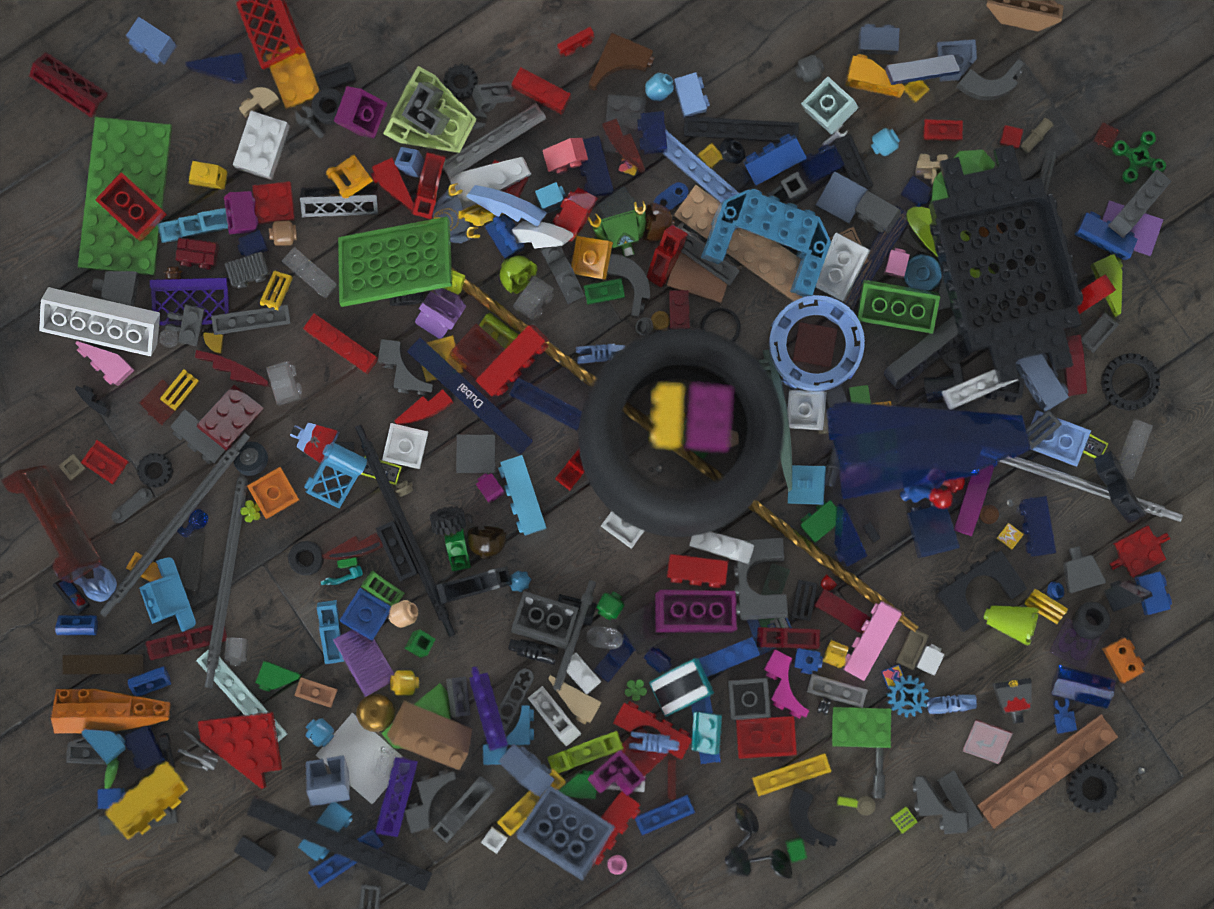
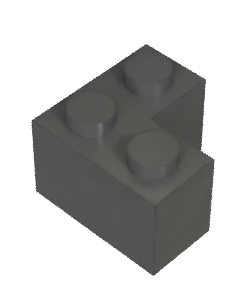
(422, 109)

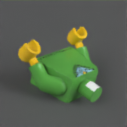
(622, 229)

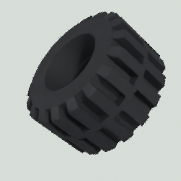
(1108, 788)

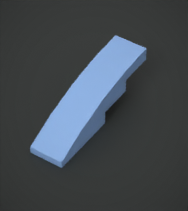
(499, 202)

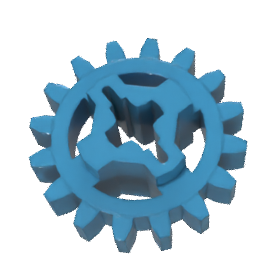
(913, 691)

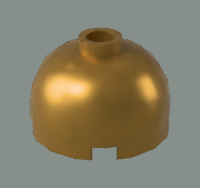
(375, 712)

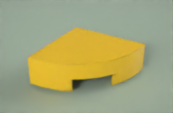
(214, 342)

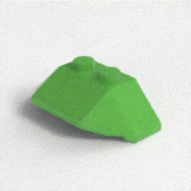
(971, 162)
(434, 701)

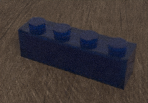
(546, 404)

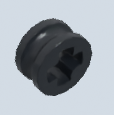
(824, 706)

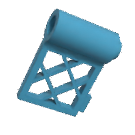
(342, 460)

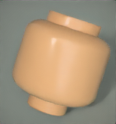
(403, 613)

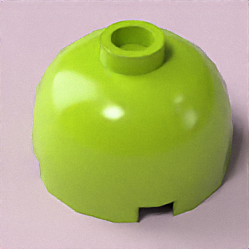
(516, 273)

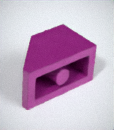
(489, 487)

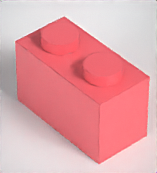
(565, 155)

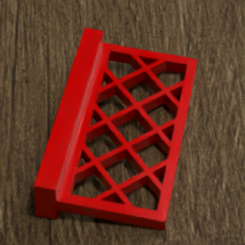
(286, 23)

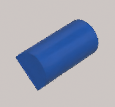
(76, 625)
(149, 681)

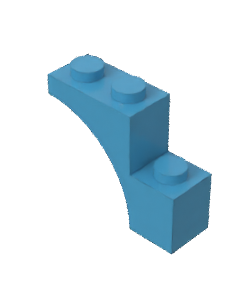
(519, 736)

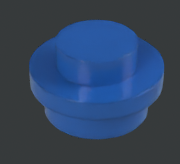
(1055, 591)

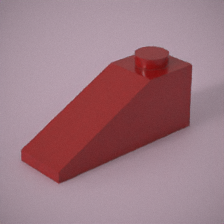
(391, 181)

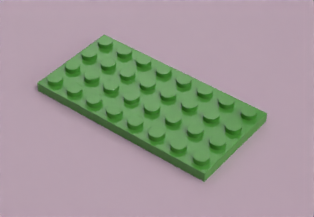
(142, 155)

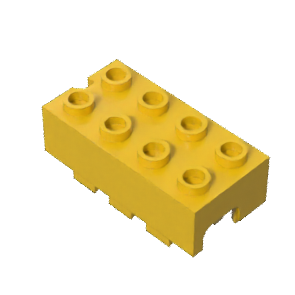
(147, 801)

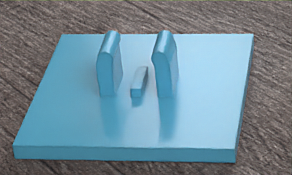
(807, 485)

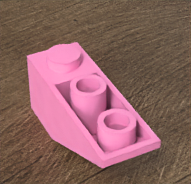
(111, 364)

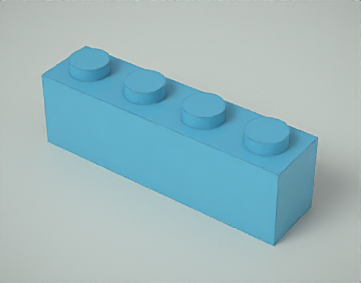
(523, 495)

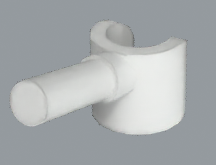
(837, 134)

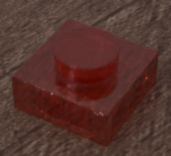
(1106, 135)

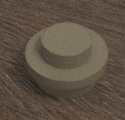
(404, 488)
(866, 805)

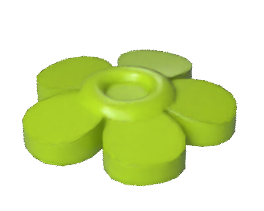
(250, 511)

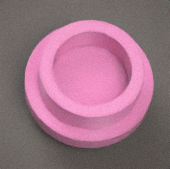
(617, 864)

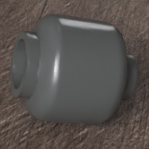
(809, 68)

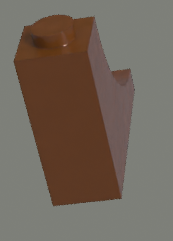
(620, 55)

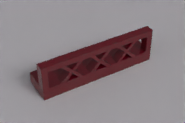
(64, 85)

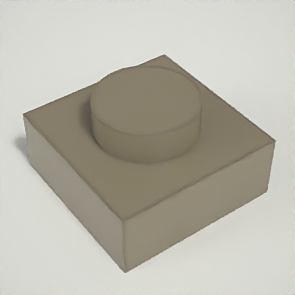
(72, 467)

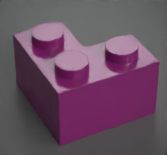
(617, 770)

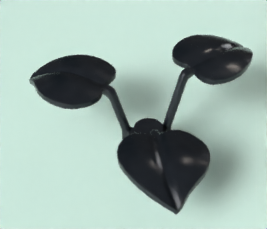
(737, 859)

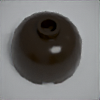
(487, 541)

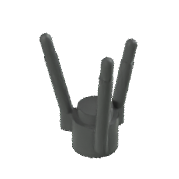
(207, 761)

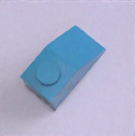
(105, 743)

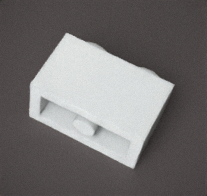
(582, 674)

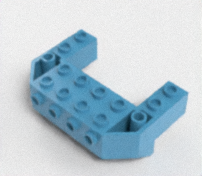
(776, 222)

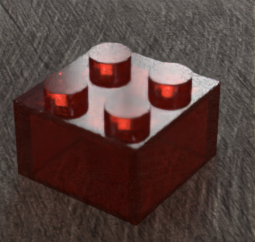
(476, 351)

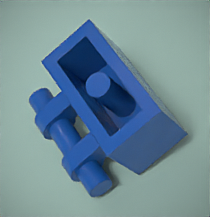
(501, 233)

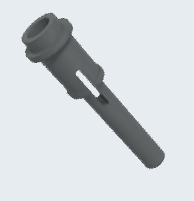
(879, 778)

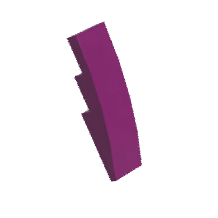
(973, 501)

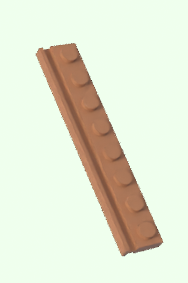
(1047, 771)

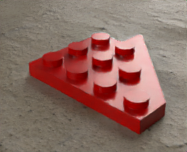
(245, 743)

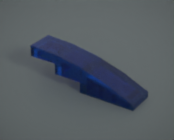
(614, 660)

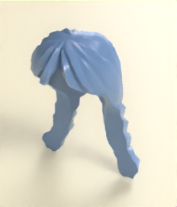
(100, 586)

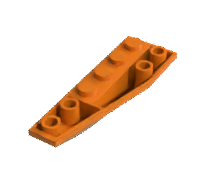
(104, 711)

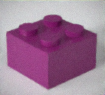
(360, 112)

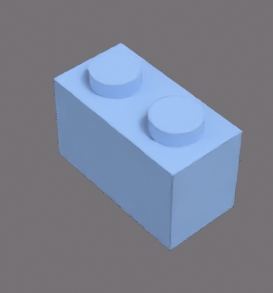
(691, 95)

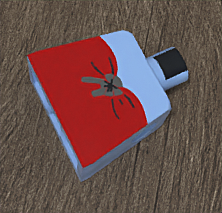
(314, 439)

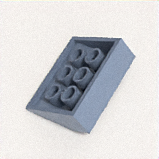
(565, 832)

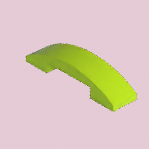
(585, 752)

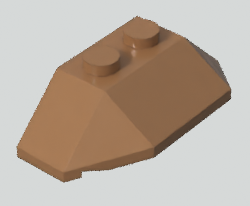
(1027, 13)

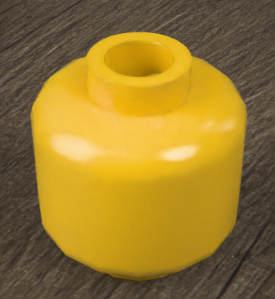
(404, 682)

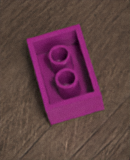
(709, 417)

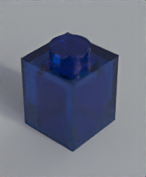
(916, 191)
(252, 244)

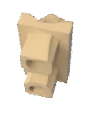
(928, 168)

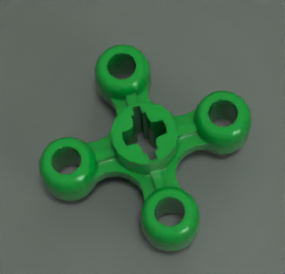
(1131, 154)

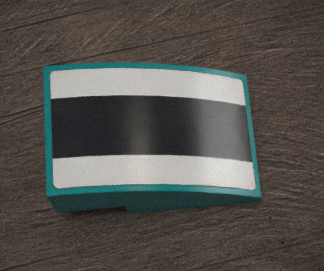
(681, 687)

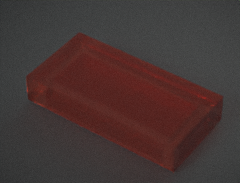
(672, 779)

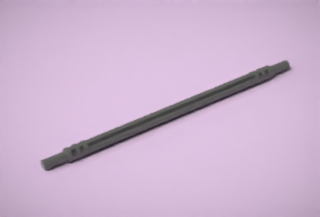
(174, 524)
(226, 579)

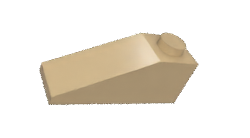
(578, 702)

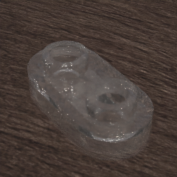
(606, 637)

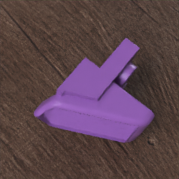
(440, 312)

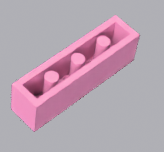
(872, 640)

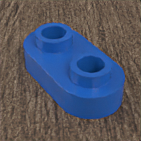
(671, 197)

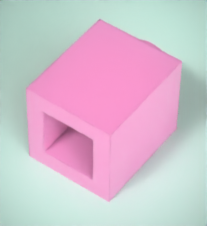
(897, 263)

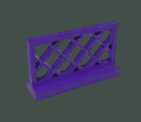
(189, 284)

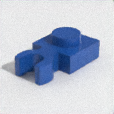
(1064, 720)

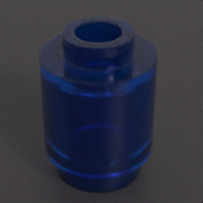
(658, 660)

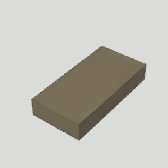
(912, 649)

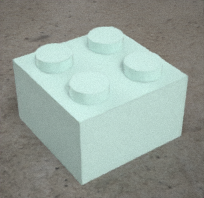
(829, 105)

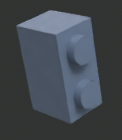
(879, 40)

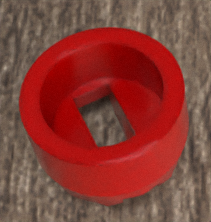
(827, 583)

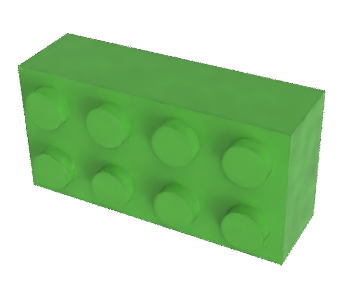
(898, 306)

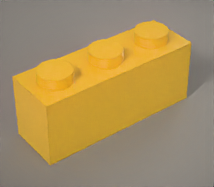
(667, 416)

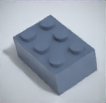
(1042, 381)

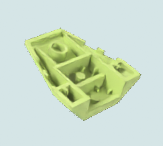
(407, 132)

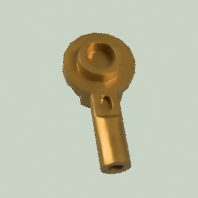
(660, 320)

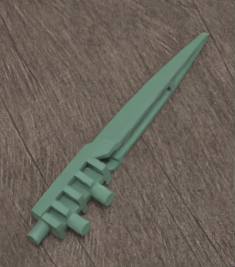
(786, 454)

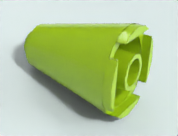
(1013, 621)

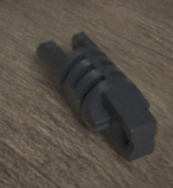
(533, 650)

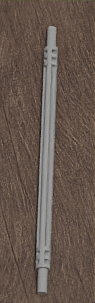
(1085, 485)

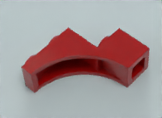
(428, 185)

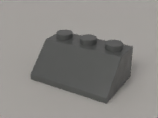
(544, 620)

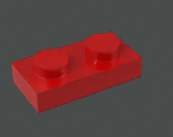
(943, 130)

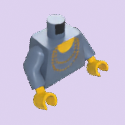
(448, 206)

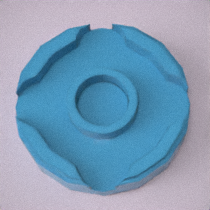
(923, 273)

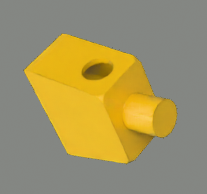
(207, 175)

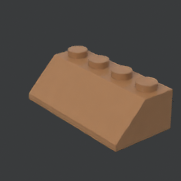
(430, 735)

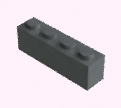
(1139, 203)

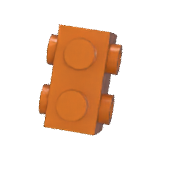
(1122, 660)

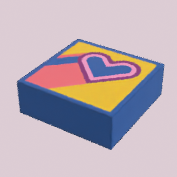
(891, 674)

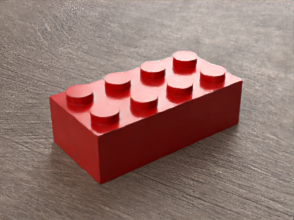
(512, 360)

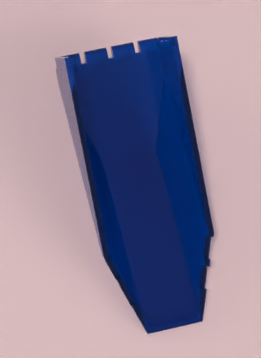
(916, 446)

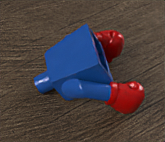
(939, 497)

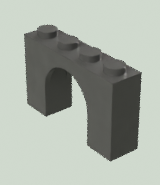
(751, 604)

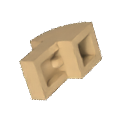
(261, 98)

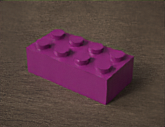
(695, 611)

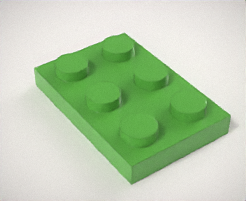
(861, 727)

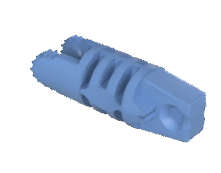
(599, 353)
(954, 703)
(654, 743)

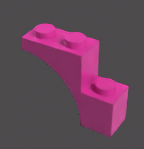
(776, 668)

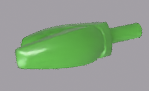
(110, 773)

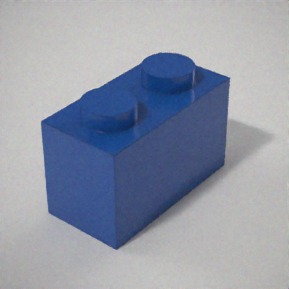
(1156, 584)

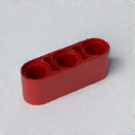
(1096, 292)

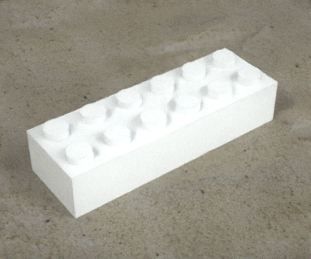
(99, 321)

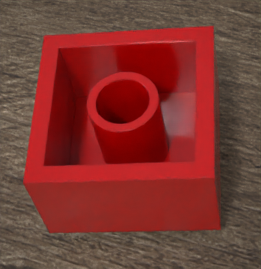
(575, 211)

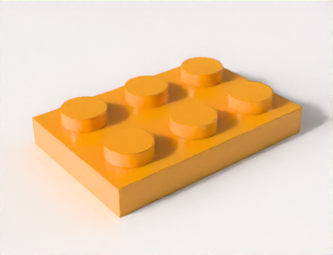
(294, 79)

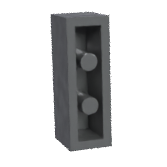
(186, 427)

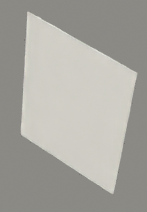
(358, 749)

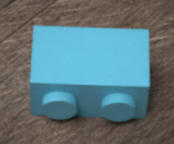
(550, 197)

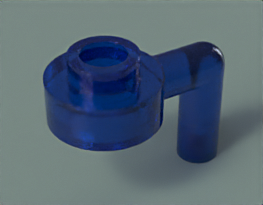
(197, 520)

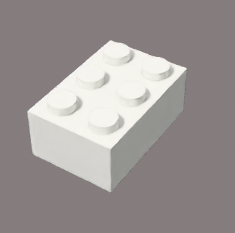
(261, 145)

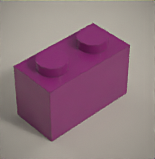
(240, 212)

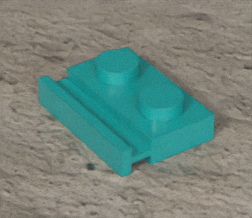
(706, 732)

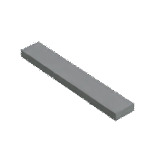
(493, 140)

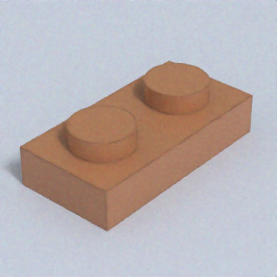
(316, 692)

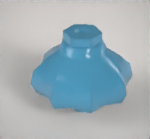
(520, 581)

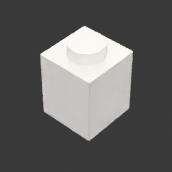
(930, 659)

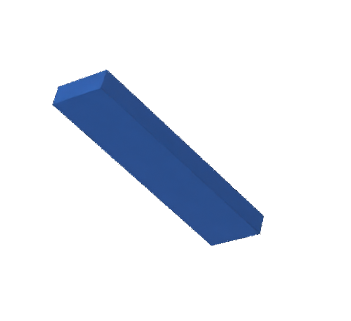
(338, 864)

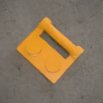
(354, 172)

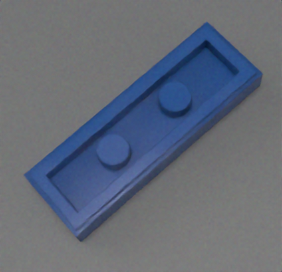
(664, 814)

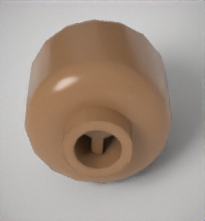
(282, 233)

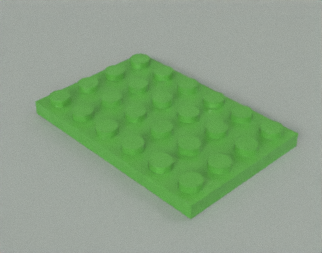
(394, 261)

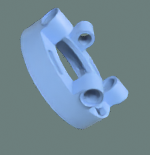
(837, 313)

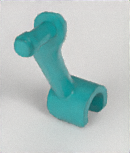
(355, 572)

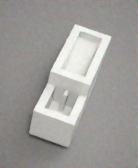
(542, 236)

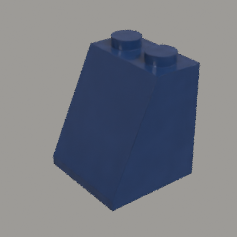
(931, 530)

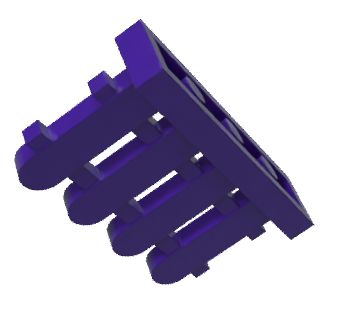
(488, 710)

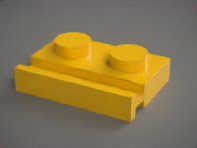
(476, 214)

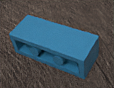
(333, 817)

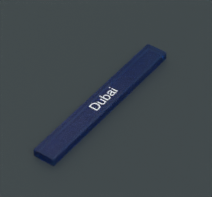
(470, 396)

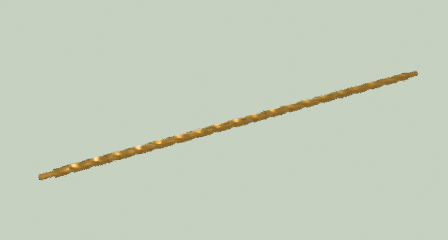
(691, 457)

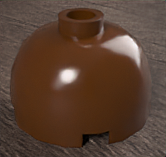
(657, 221)

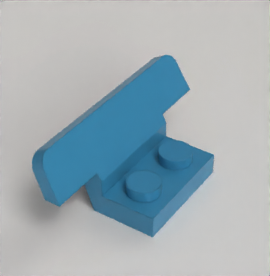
(167, 596)

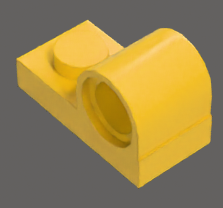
(835, 654)

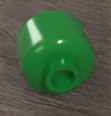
(610, 605)

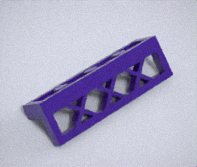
(396, 796)

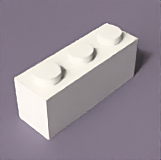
(723, 546)

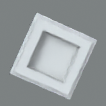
(494, 840)

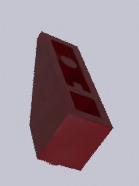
(1076, 376)
(841, 610)

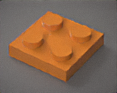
(273, 493)

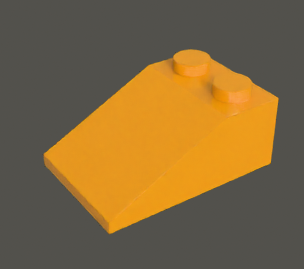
(869, 76)

